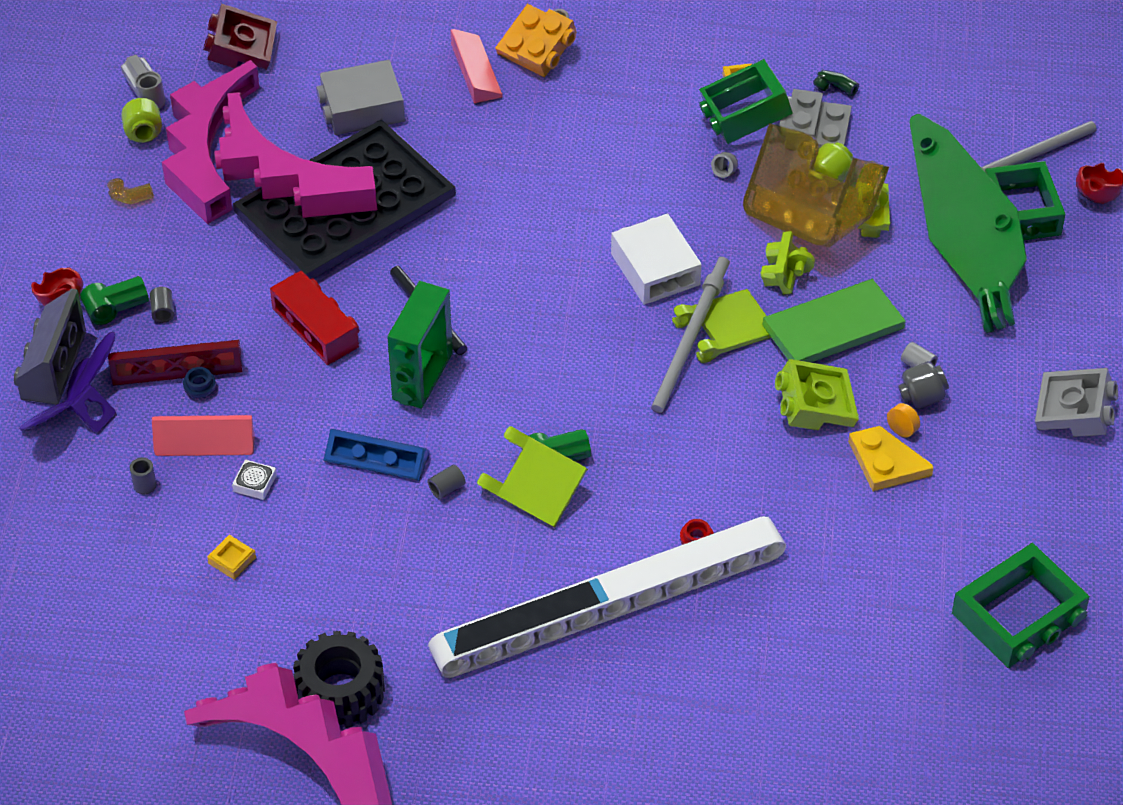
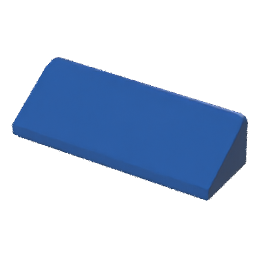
(376, 454)

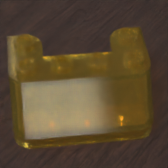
(804, 201)

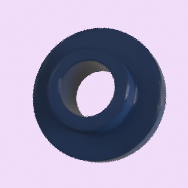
(199, 382)

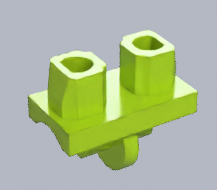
(880, 219)
(789, 263)

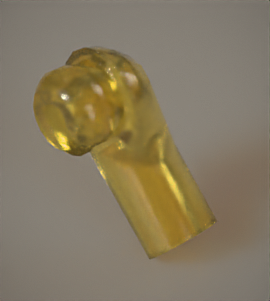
(129, 195)

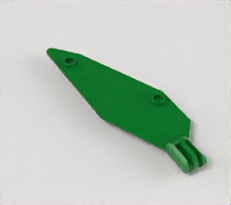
(969, 220)

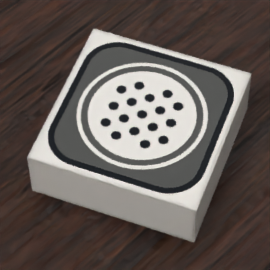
(254, 479)

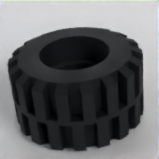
(347, 656)

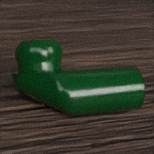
(836, 79)

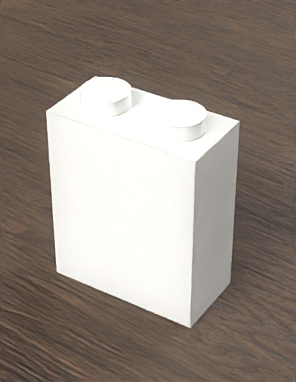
(656, 258)

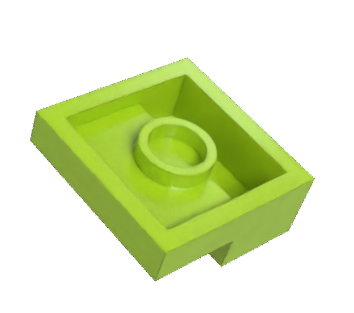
(816, 395)

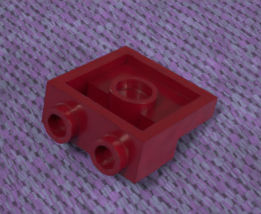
(239, 37)

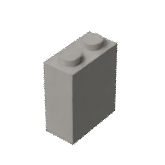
(360, 97)

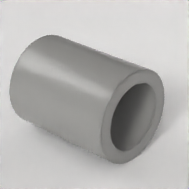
(915, 355)

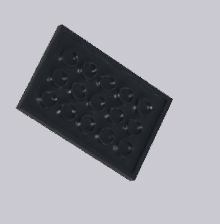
(404, 191)

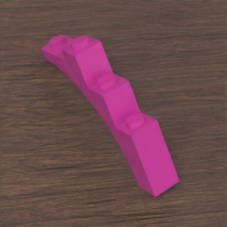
(191, 137)
(314, 185)
(271, 700)

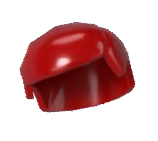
(1098, 183)
(56, 284)

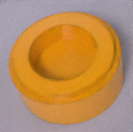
(903, 420)

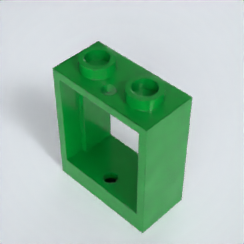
(738, 87)
(1043, 221)

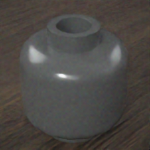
(923, 385)

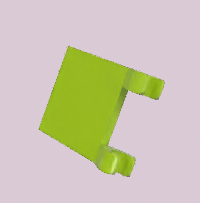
(730, 323)
(539, 480)

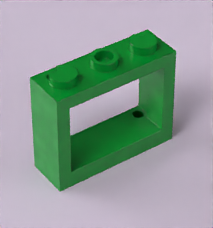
(420, 344)
(1028, 561)

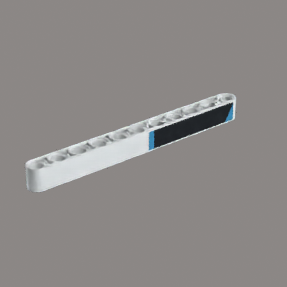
(605, 597)

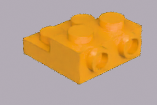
(537, 39)

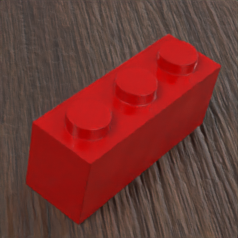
(315, 317)

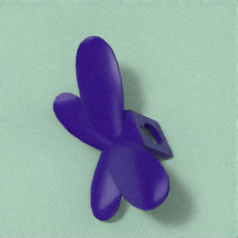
(80, 390)

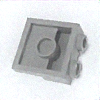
(819, 119)
(1077, 401)

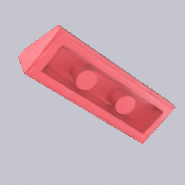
(475, 66)
(203, 435)

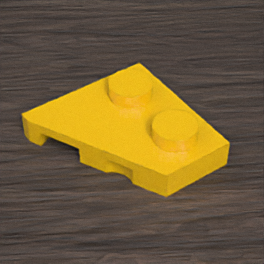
(887, 459)

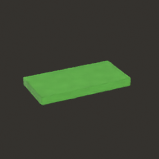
(834, 322)

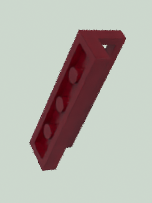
(174, 362)

